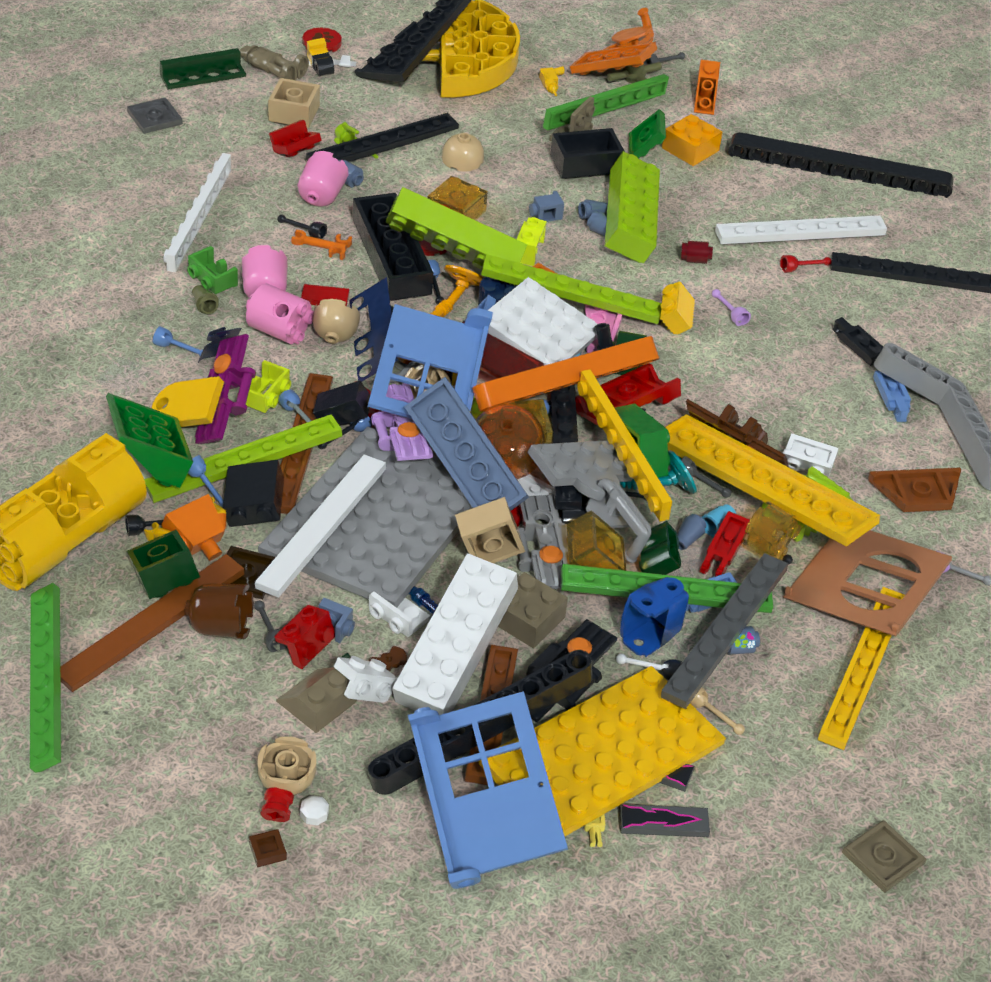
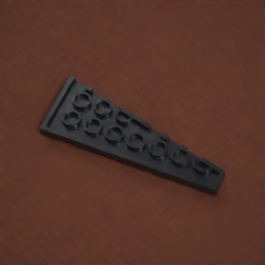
(412, 43)

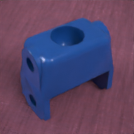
(646, 608)

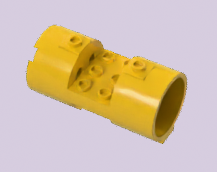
(66, 508)

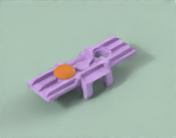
(404, 435)

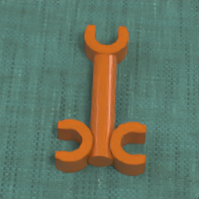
(338, 246)

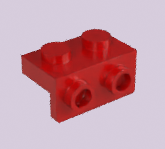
(293, 138)
(307, 634)

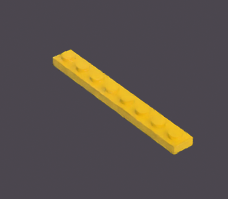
(625, 445)
(856, 682)

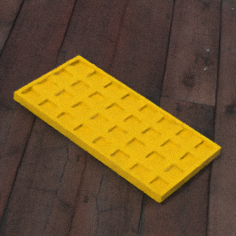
(612, 748)

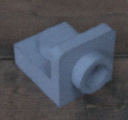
(341, 618)

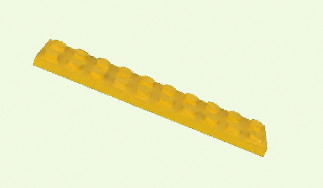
(770, 481)

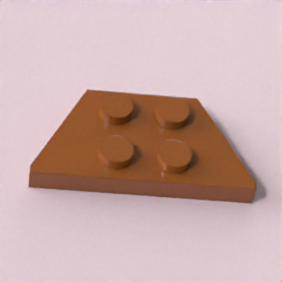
(918, 488)

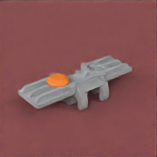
(549, 537)

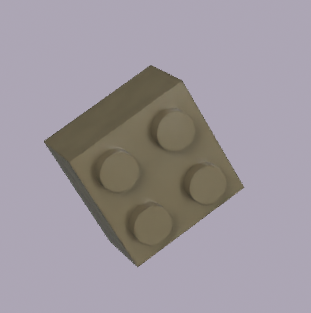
(533, 611)

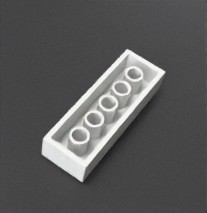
(456, 636)

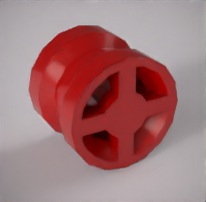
(277, 804)

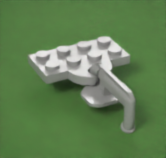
(597, 474)

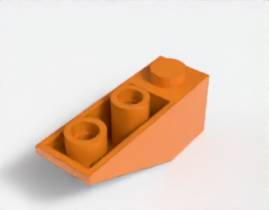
(706, 87)

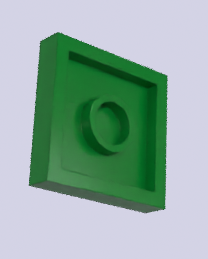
(647, 134)

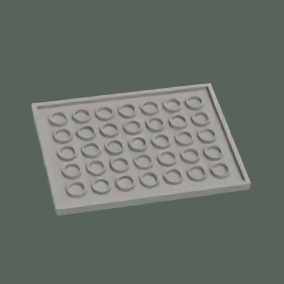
(390, 531)

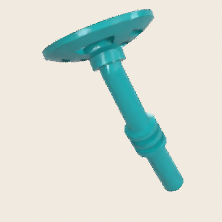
(677, 475)

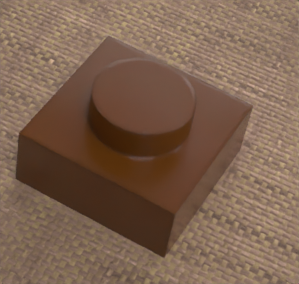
(267, 848)

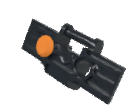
(586, 637)

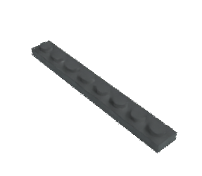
(724, 631)

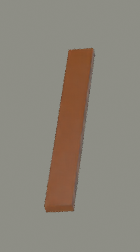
(295, 465)
(143, 626)

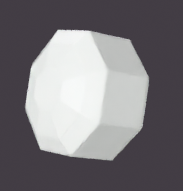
(314, 810)

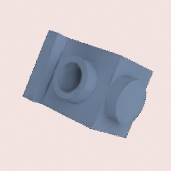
(547, 207)

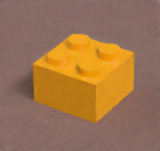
(692, 139)

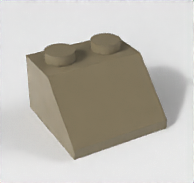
(318, 698)

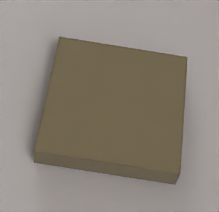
(884, 856)

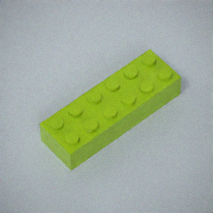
(632, 207)
(451, 230)

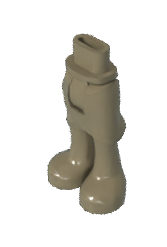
(275, 63)

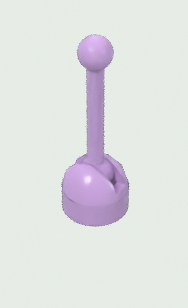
(738, 313)

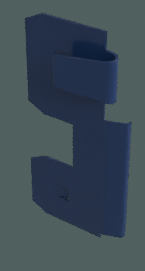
(215, 337)

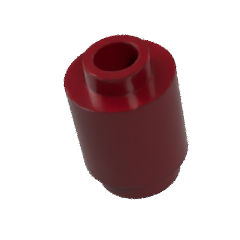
(696, 252)

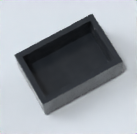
(585, 152)

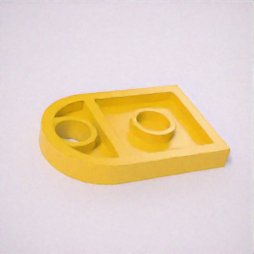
(190, 400)

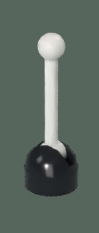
(667, 669)

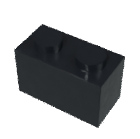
(345, 403)

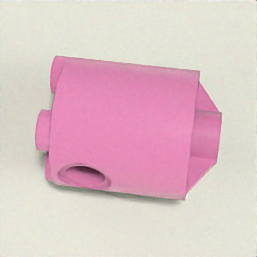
(279, 313)

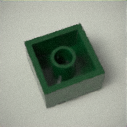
(163, 564)

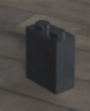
(253, 493)

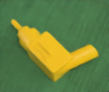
(550, 78)

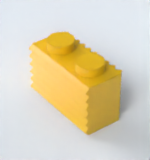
(677, 308)

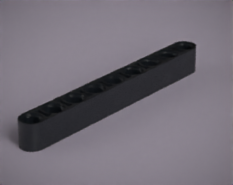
(540, 690)

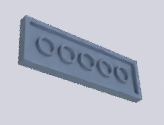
(464, 447)

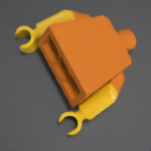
(198, 523)

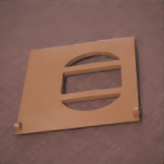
(833, 565)

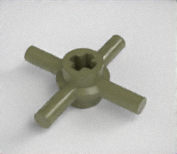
(634, 74)

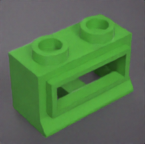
(211, 275)

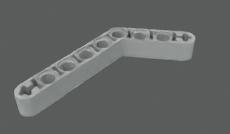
(952, 399)

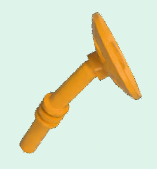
(464, 279)

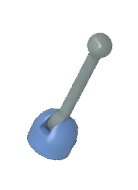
(294, 401)

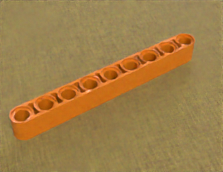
(564, 373)

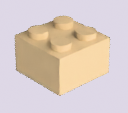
(294, 102)
(490, 531)

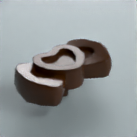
(393, 659)

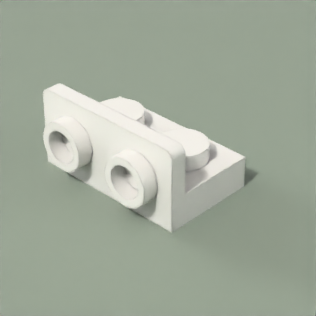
(404, 619)

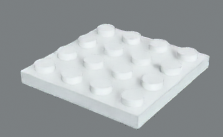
(541, 324)

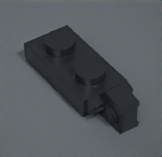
(858, 340)

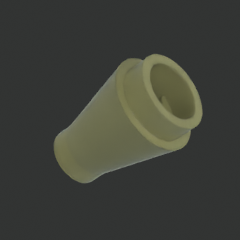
(205, 300)

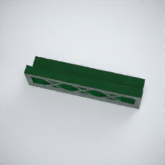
(201, 66)

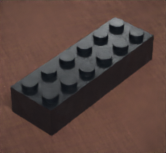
(390, 251)

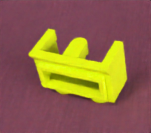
(531, 233)
(271, 374)

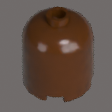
(221, 610)

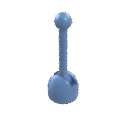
(163, 338)
(198, 470)

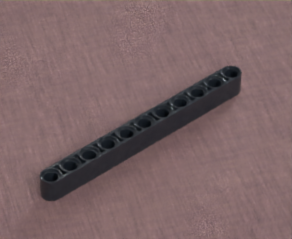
(851, 163)

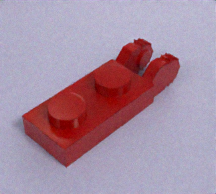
(725, 543)

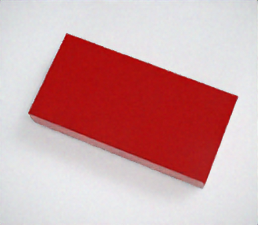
(317, 293)

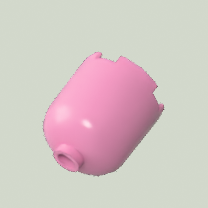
(322, 179)
(264, 266)

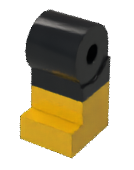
(320, 57)

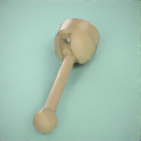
(701, 700)

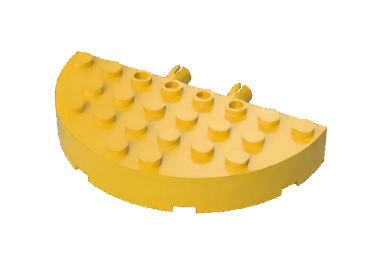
(476, 51)

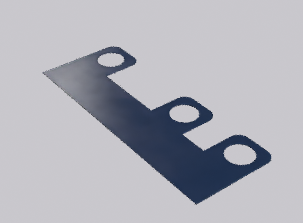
(380, 315)

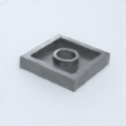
(154, 115)

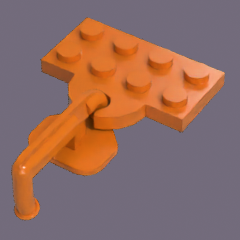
(621, 53)

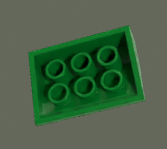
(152, 439)

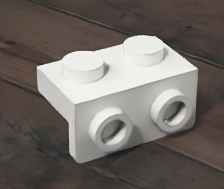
(807, 453)
(367, 679)

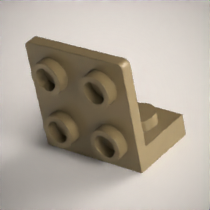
(580, 118)

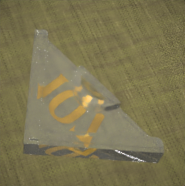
(690, 562)

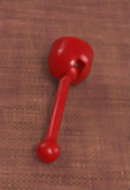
(791, 262)

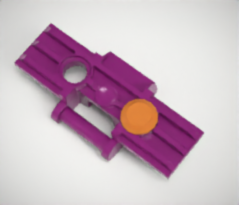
(228, 368)

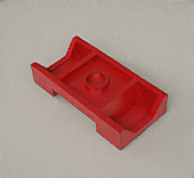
(637, 387)

